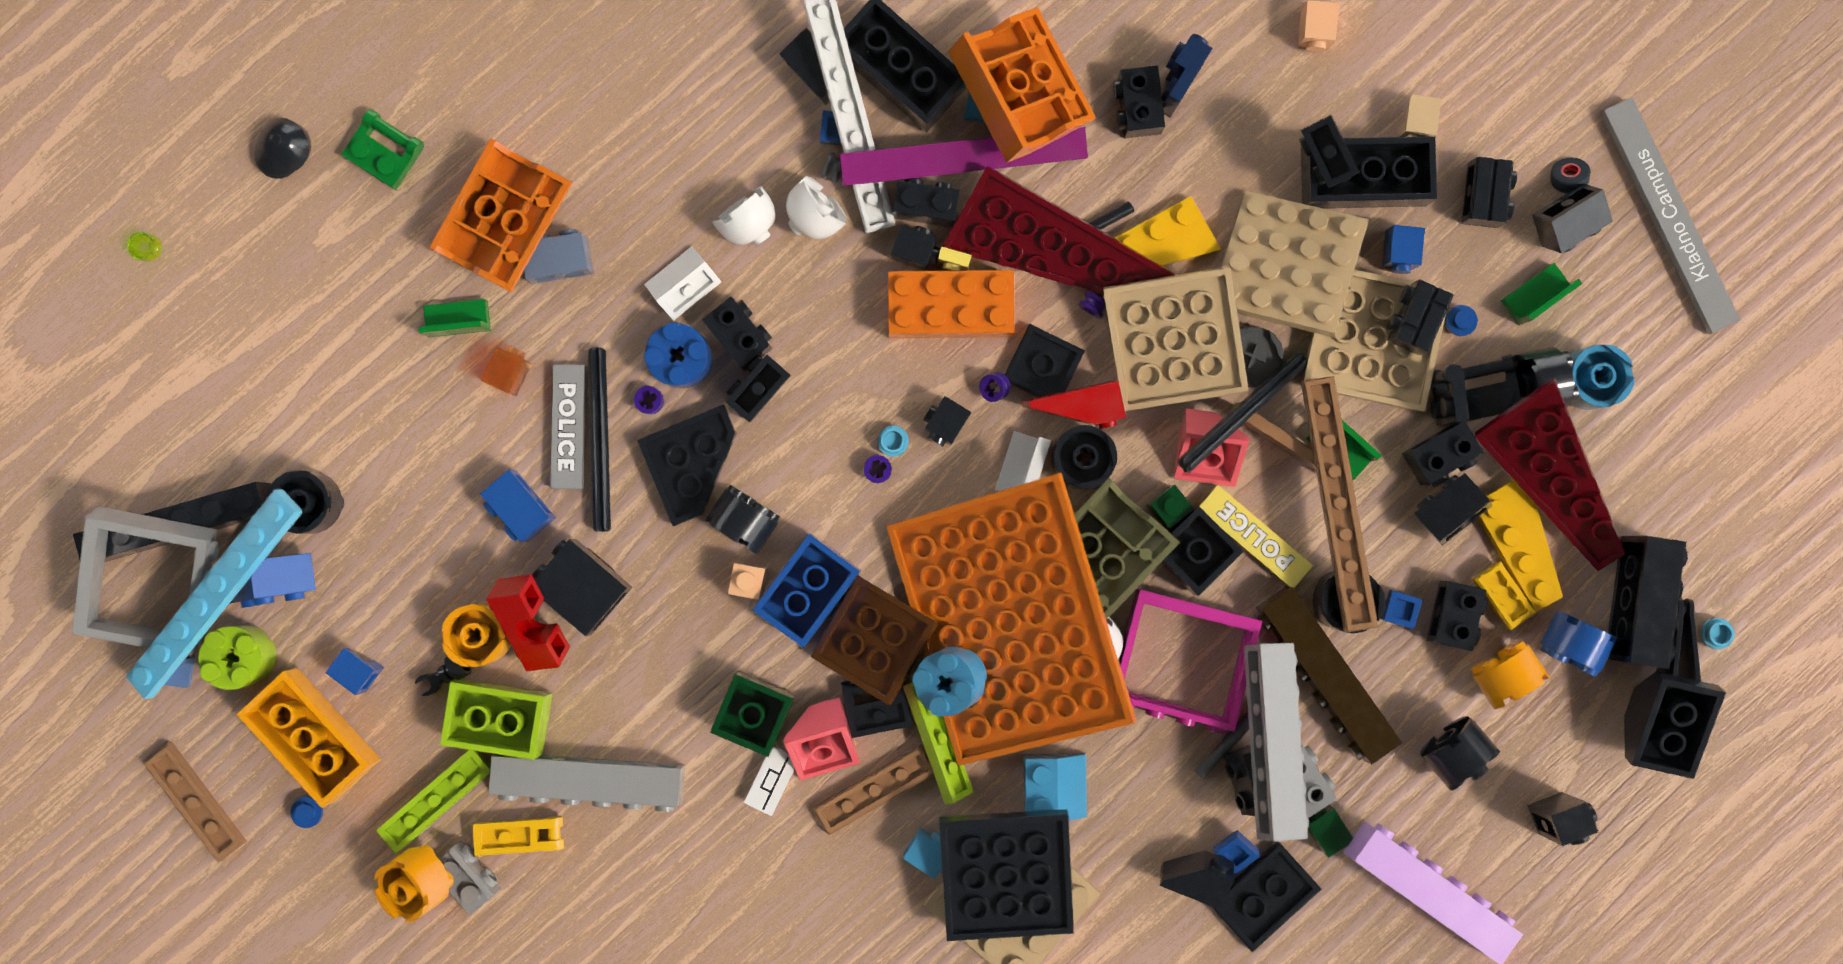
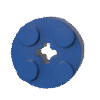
(674, 338)
(1579, 641)

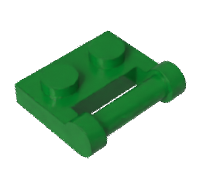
(377, 158)

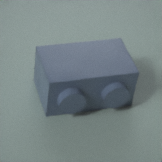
(560, 258)

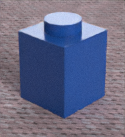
(1403, 248)

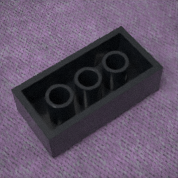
(902, 64)
(1390, 175)
(1647, 600)

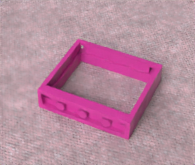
(1238, 682)

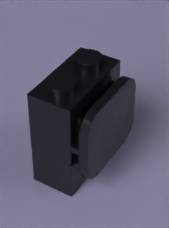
(580, 586)

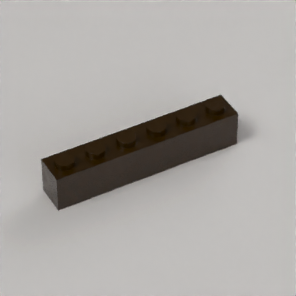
(1329, 676)

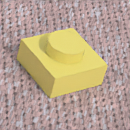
(953, 260)

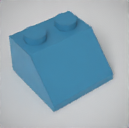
(1055, 783)

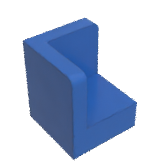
(354, 672)

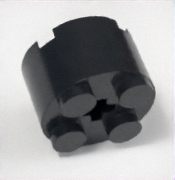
(1542, 365)
(1093, 442)
(322, 500)
(743, 519)
(1327, 604)
(1459, 752)

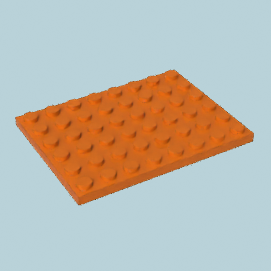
(1021, 595)

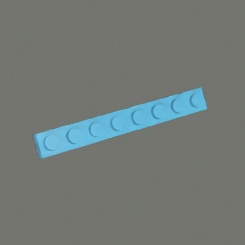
(214, 593)

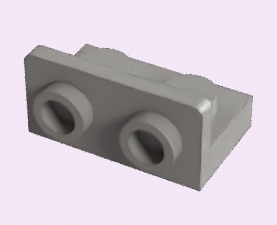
(472, 882)

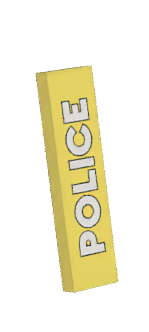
(1255, 537)

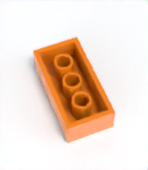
(951, 304)

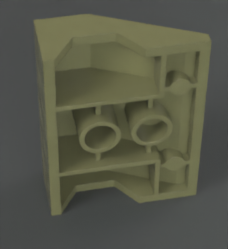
(1120, 544)

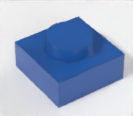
(829, 131)
(1401, 609)
(1237, 849)

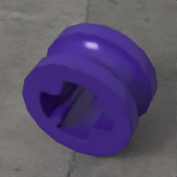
(1093, 304)
(989, 394)
(640, 396)
(868, 466)

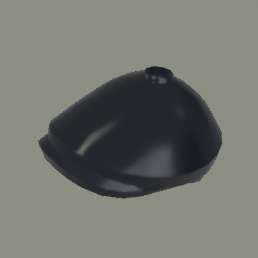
(281, 148)

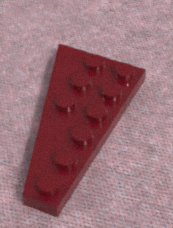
(1547, 460)

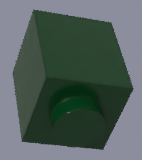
(1170, 506)
(1329, 831)

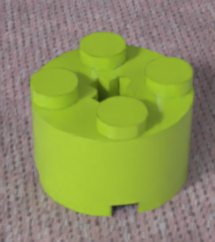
(219, 660)

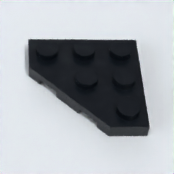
(688, 461)

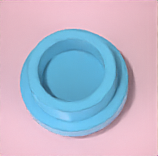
(893, 441)
(1717, 633)

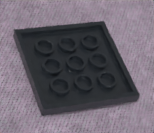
(1007, 874)

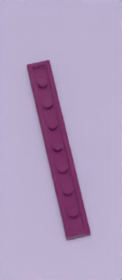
(950, 158)

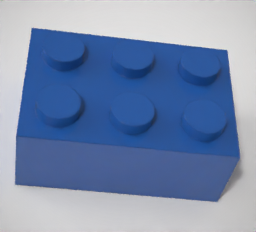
(806, 590)

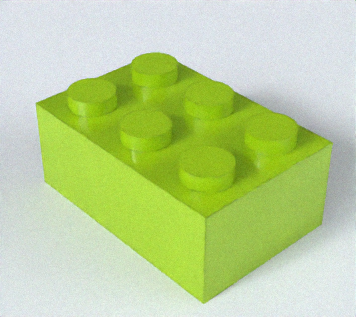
(496, 719)

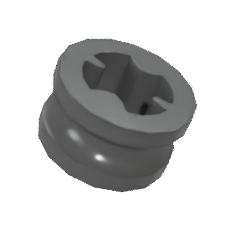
(831, 168)

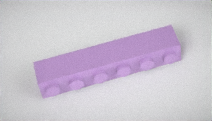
(1433, 893)

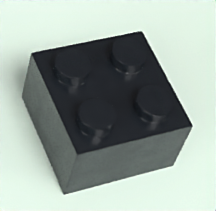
(1202, 551)

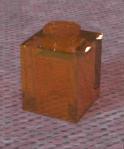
(507, 370)

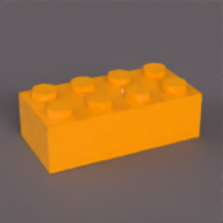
(308, 737)

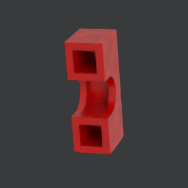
(514, 605)

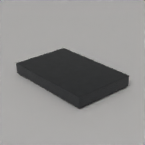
(1266, 896)

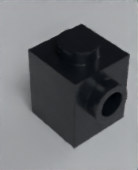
(915, 247)
(945, 421)

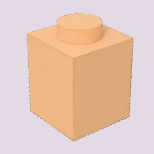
(1318, 25)
(748, 581)

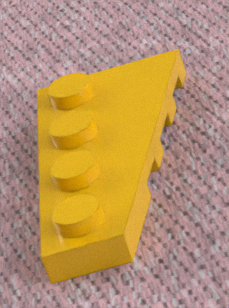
(1173, 235)
(1521, 543)

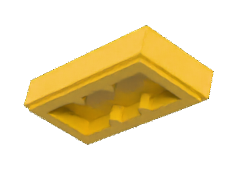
(1504, 595)

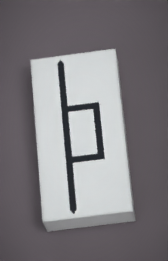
(770, 781)

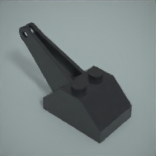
(1673, 709)

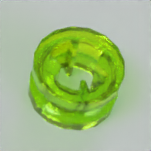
(152, 253)

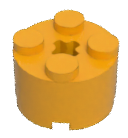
(460, 636)
(1510, 675)
(412, 883)

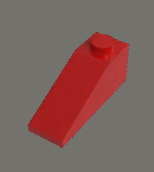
(1089, 404)

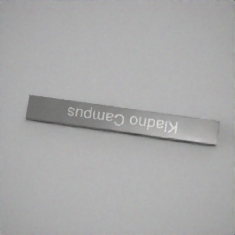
(1670, 216)

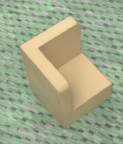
(1421, 117)

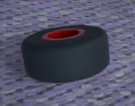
(1566, 183)

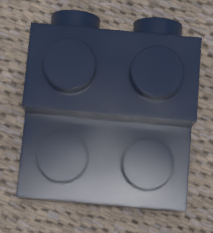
(1183, 68)

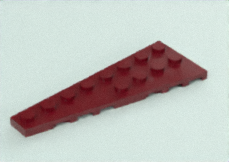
(1031, 234)

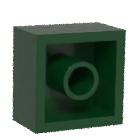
(752, 713)

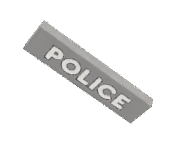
(568, 427)

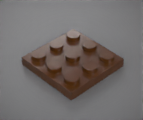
(874, 640)

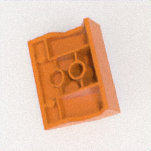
(1021, 84)
(500, 215)

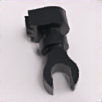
(444, 674)

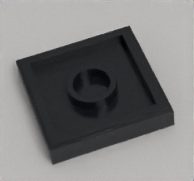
(1043, 363)

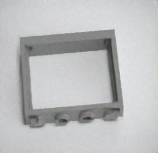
(92, 566)

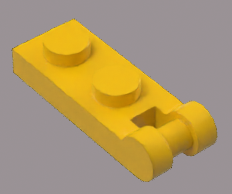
(517, 836)

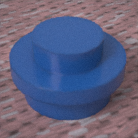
(1461, 320)
(306, 812)

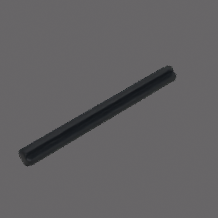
(1242, 412)
(599, 439)

